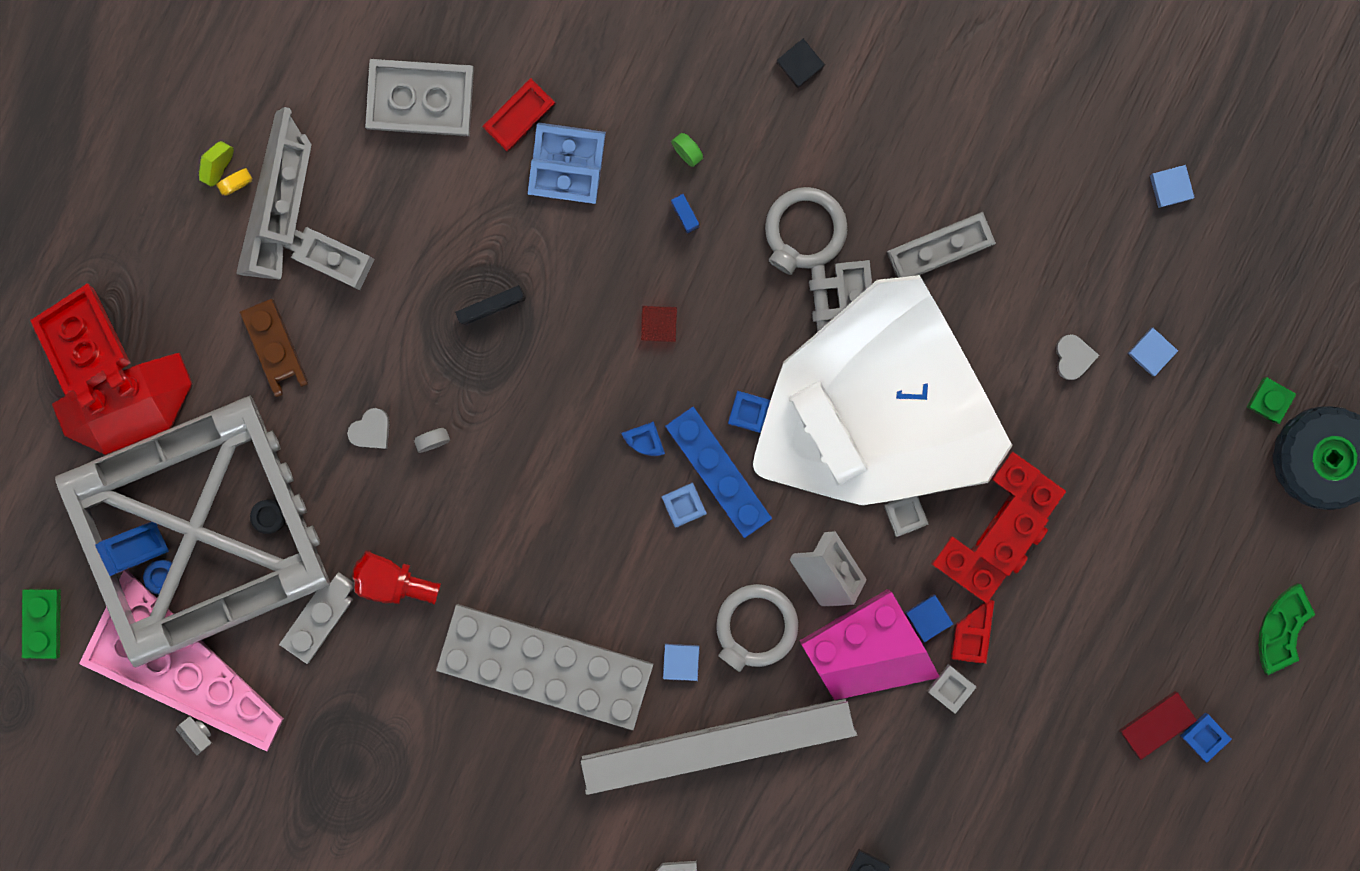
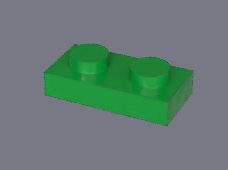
(41, 623)

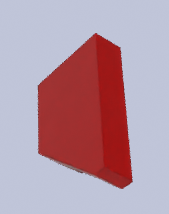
(973, 635)

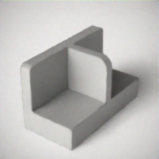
(830, 572)

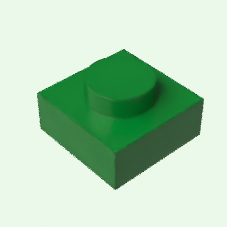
(1271, 400)

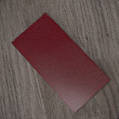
(1158, 725)

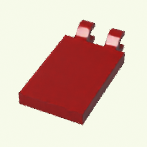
(83, 347)

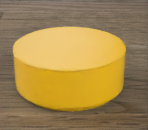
(234, 182)

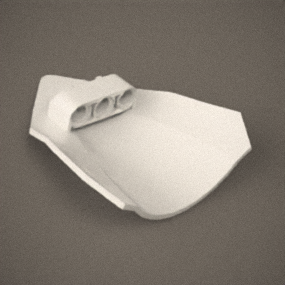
(838, 415)

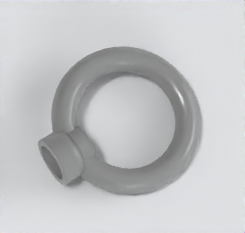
(787, 258)
(734, 653)

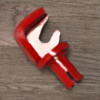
(388, 583)

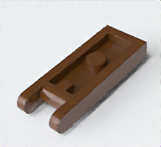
(273, 344)

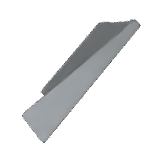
(276, 199)

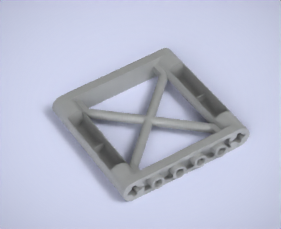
(291, 577)

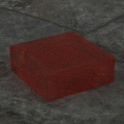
(659, 324)

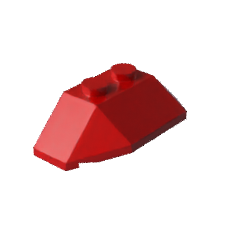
(144, 412)

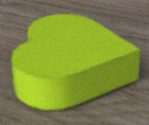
(214, 163)

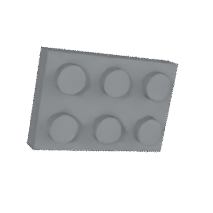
(419, 97)

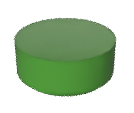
(687, 149)

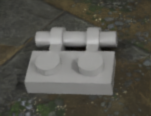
(850, 282)

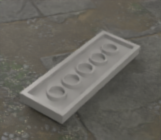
(544, 667)

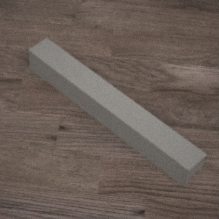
(717, 746)

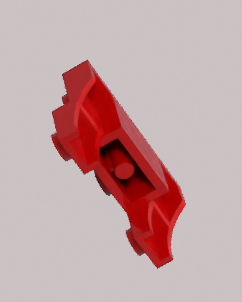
(1009, 533)

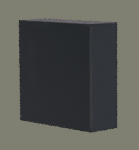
(800, 63)

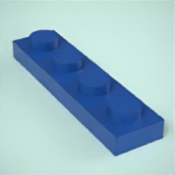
(718, 472)

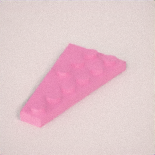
(186, 679)

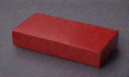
(518, 114)

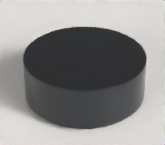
(267, 516)

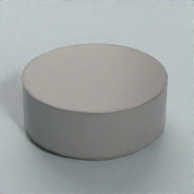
(431, 440)

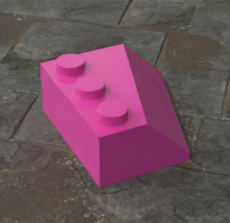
(869, 650)

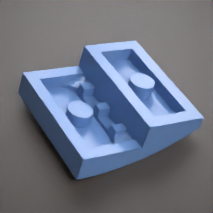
(566, 163)

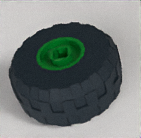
(1320, 458)

